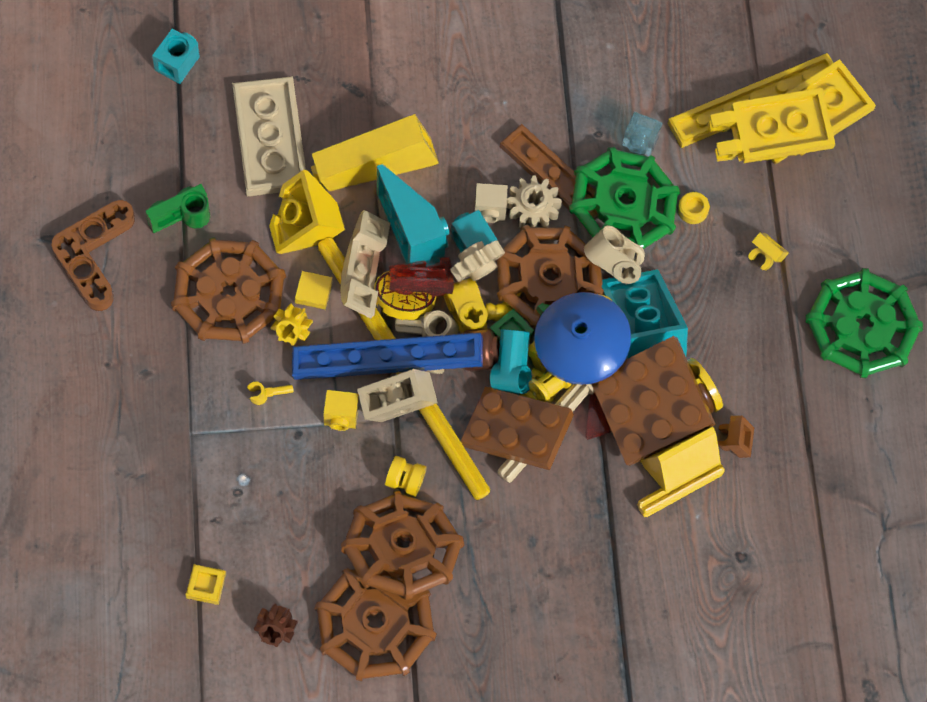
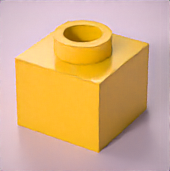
(341, 410)

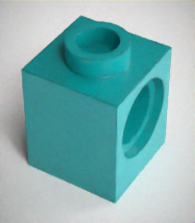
(176, 66)
(470, 229)

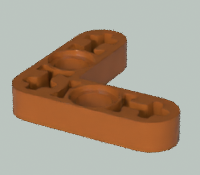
(82, 245)

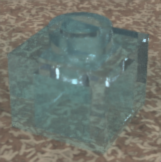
(642, 134)

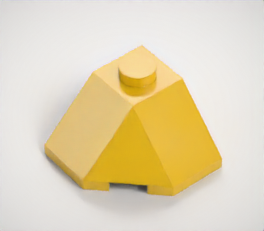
(305, 215)

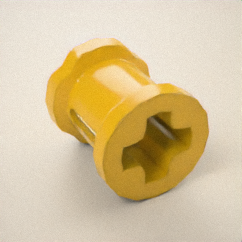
(547, 387)

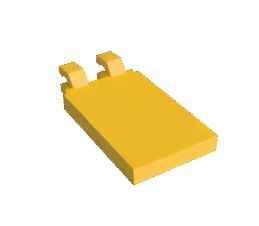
(843, 96)
(774, 127)

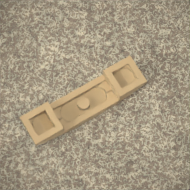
(361, 263)

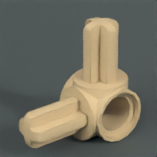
(426, 327)

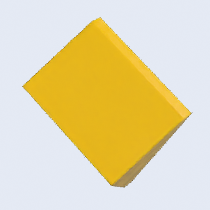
(684, 460)

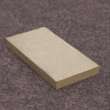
(268, 133)

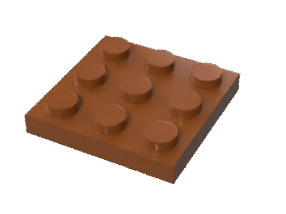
(653, 401)

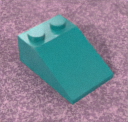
(412, 219)
(649, 311)

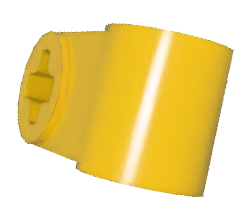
(467, 306)

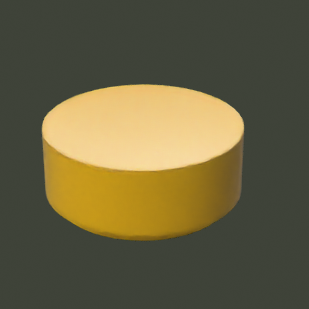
(693, 208)

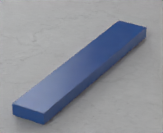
(387, 356)

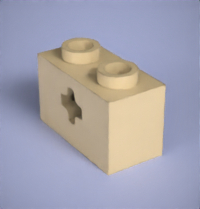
(397, 395)

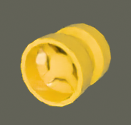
(412, 479)

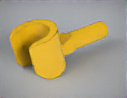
(267, 392)

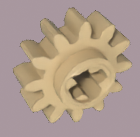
(536, 193)
(477, 261)

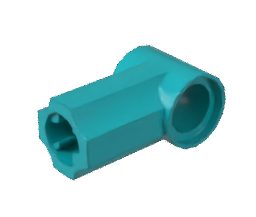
(511, 371)

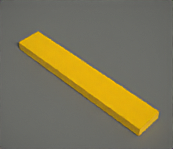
(694, 125)

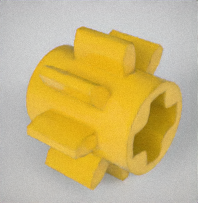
(291, 324)

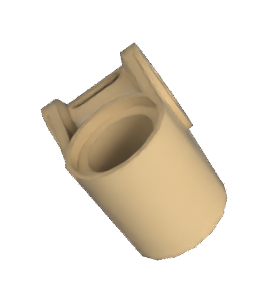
(613, 252)

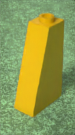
(398, 146)

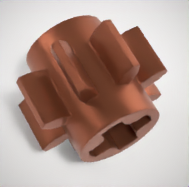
(275, 625)

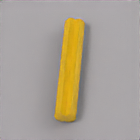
(661, 499)

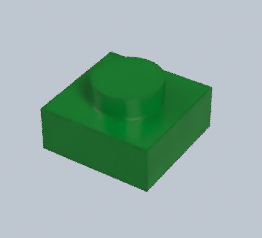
(511, 321)

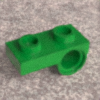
(168, 212)

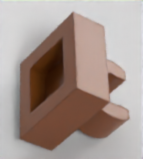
(739, 438)

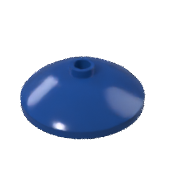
(584, 356)

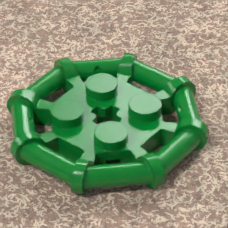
(628, 181)
(864, 305)

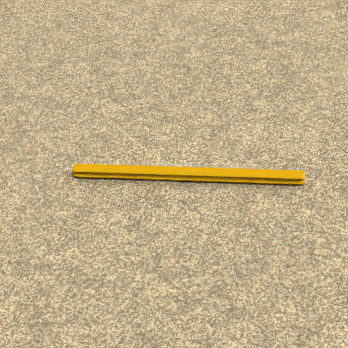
(432, 414)

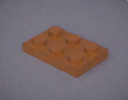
(517, 428)

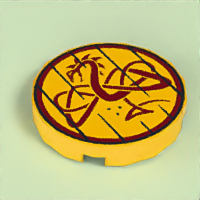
(399, 305)

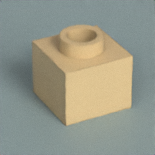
(491, 201)

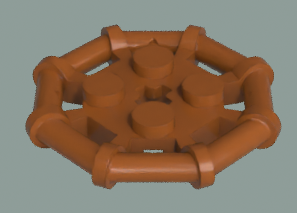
(535, 264)
(230, 273)
(398, 560)
(374, 640)

